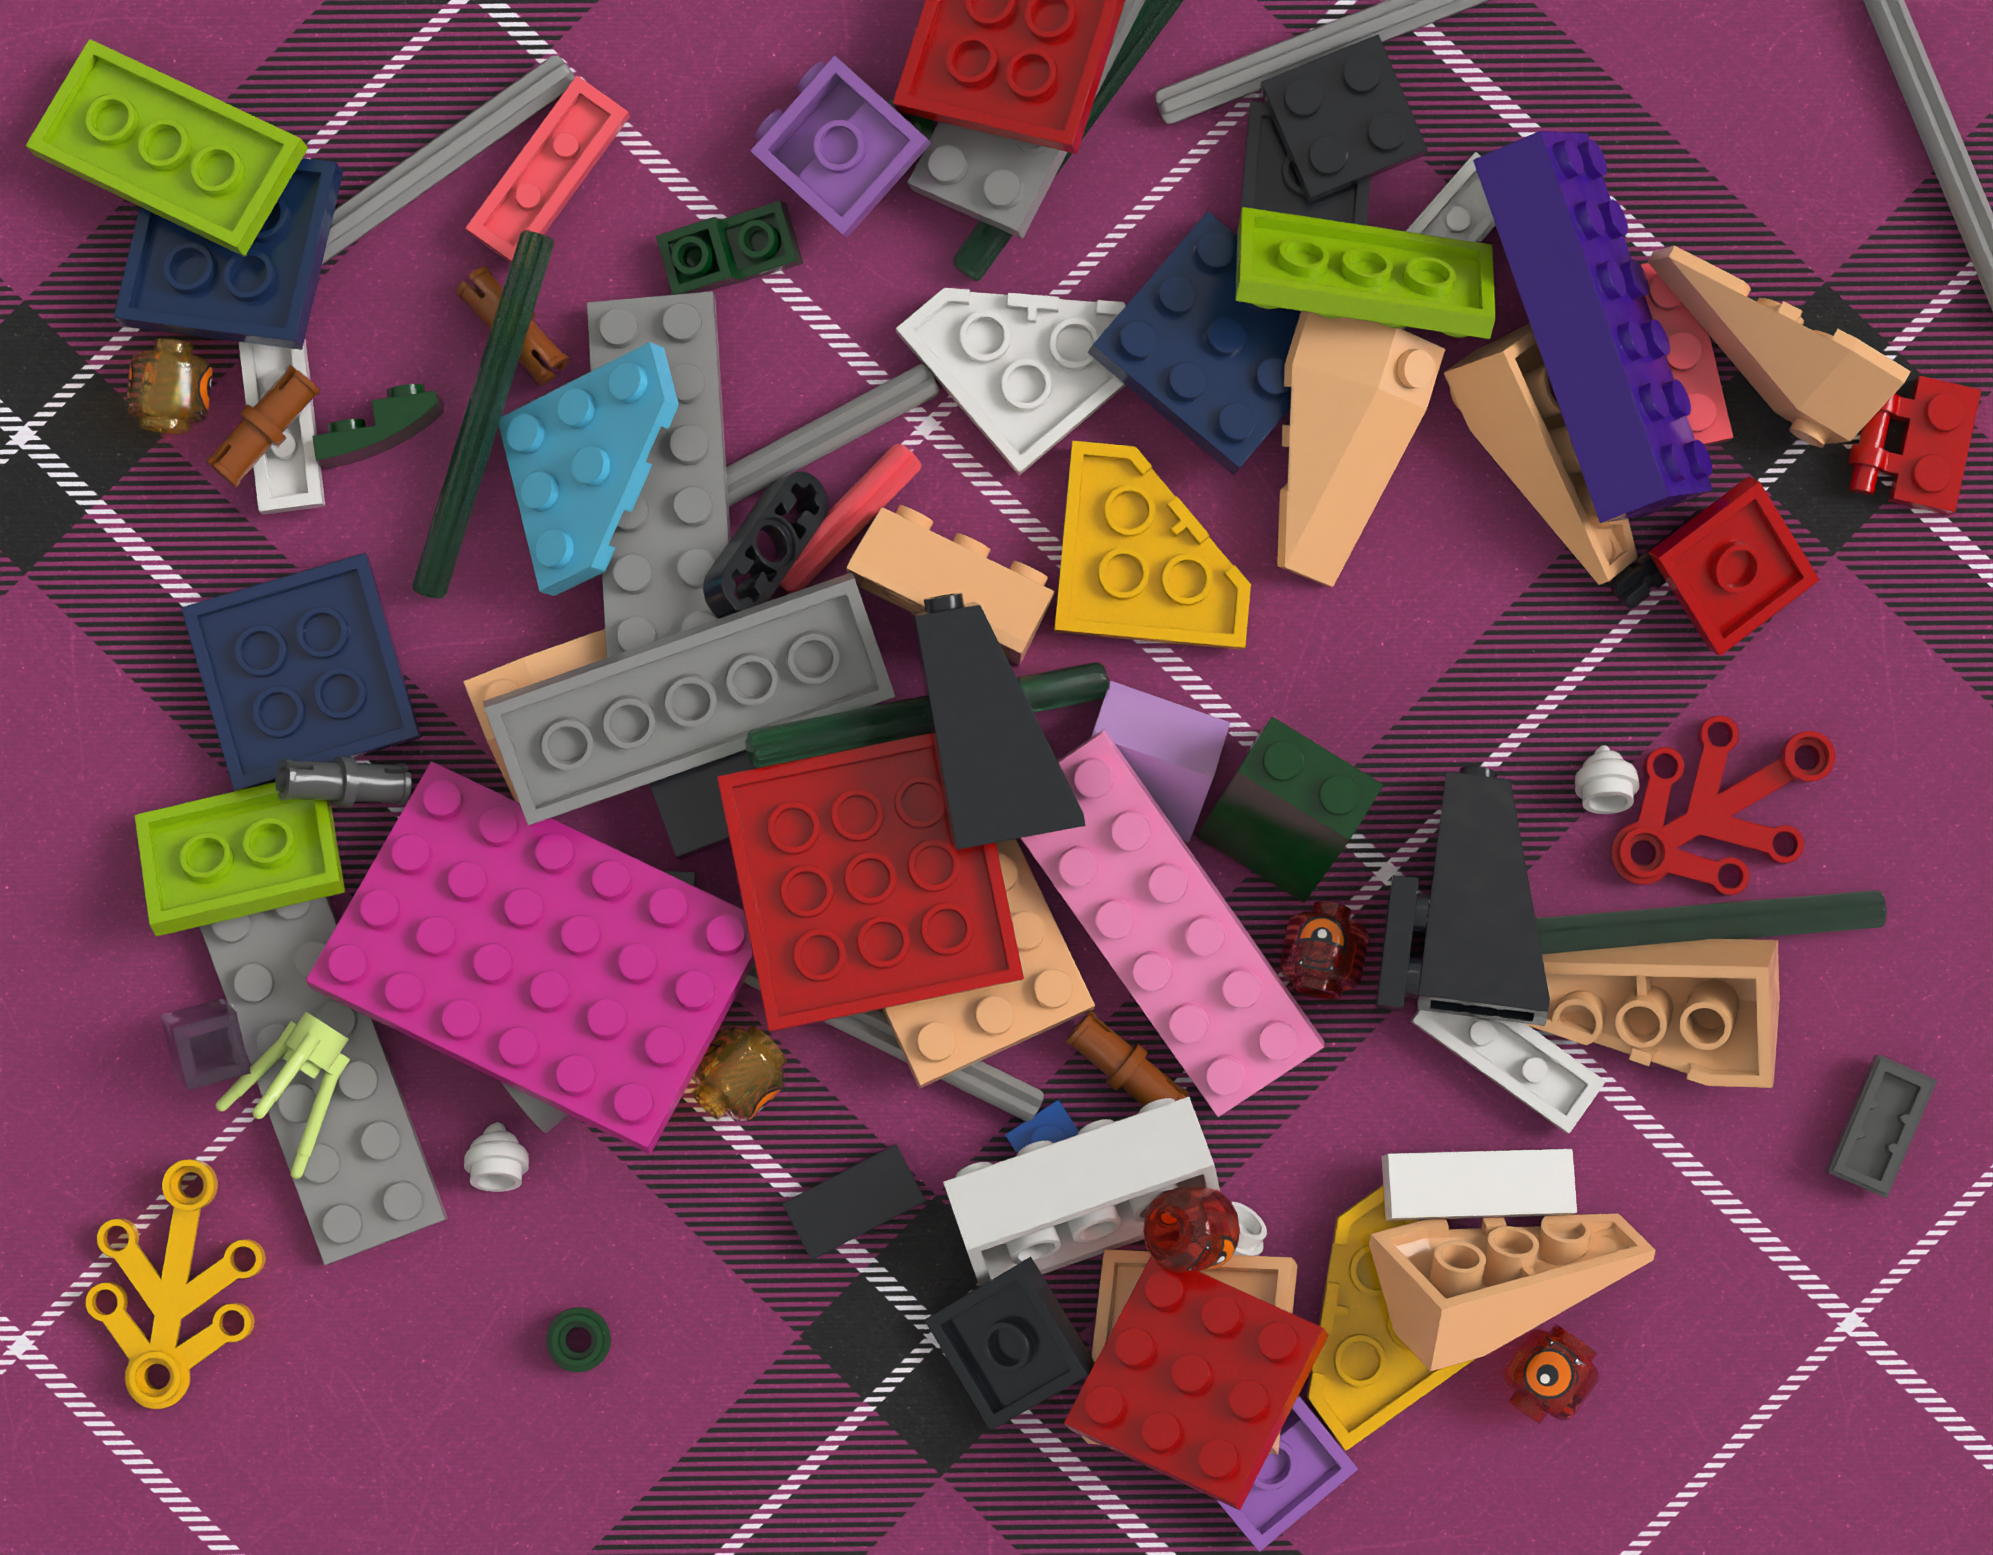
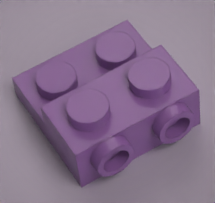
(838, 145)
(1294, 1480)

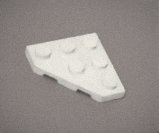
(1016, 364)

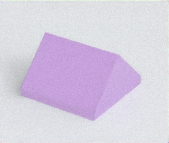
(1168, 749)

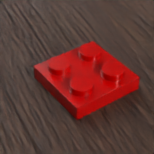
(1734, 565)

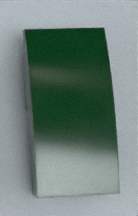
(729, 249)
(396, 418)

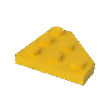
(1141, 559)
(1363, 1367)

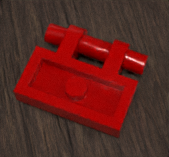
(1932, 446)

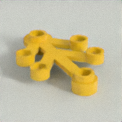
(171, 1295)

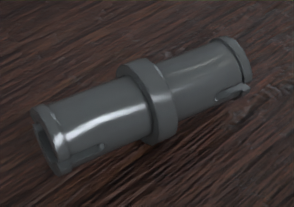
(343, 781)

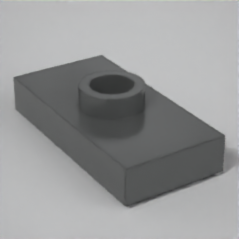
(1880, 1126)

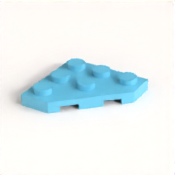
(583, 461)

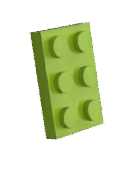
(235, 857)

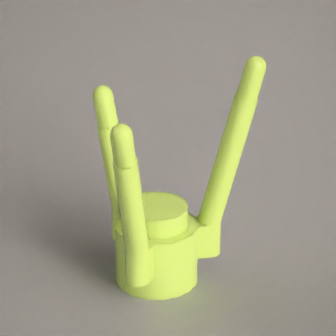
(308, 1048)

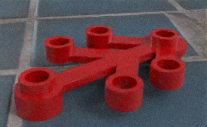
(1711, 813)

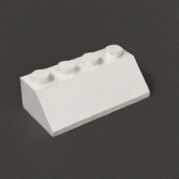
(1078, 1193)

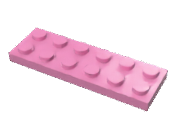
(1171, 933)

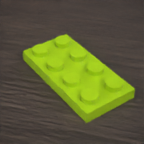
(167, 147)
(1365, 273)

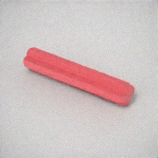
(852, 514)

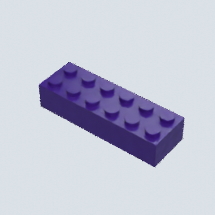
(1594, 324)

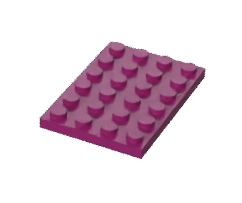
(538, 957)

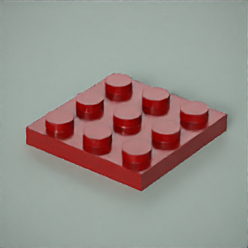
(1010, 66)
(1197, 1381)

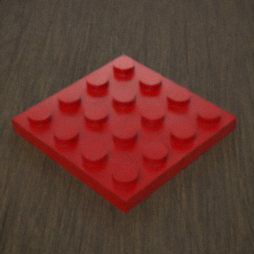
(859, 887)

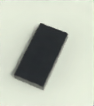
(854, 1202)

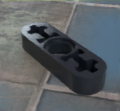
(788, 535)

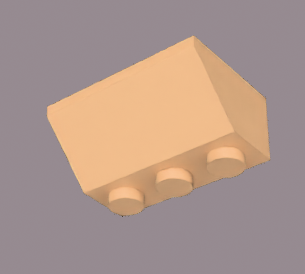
(910, 563)

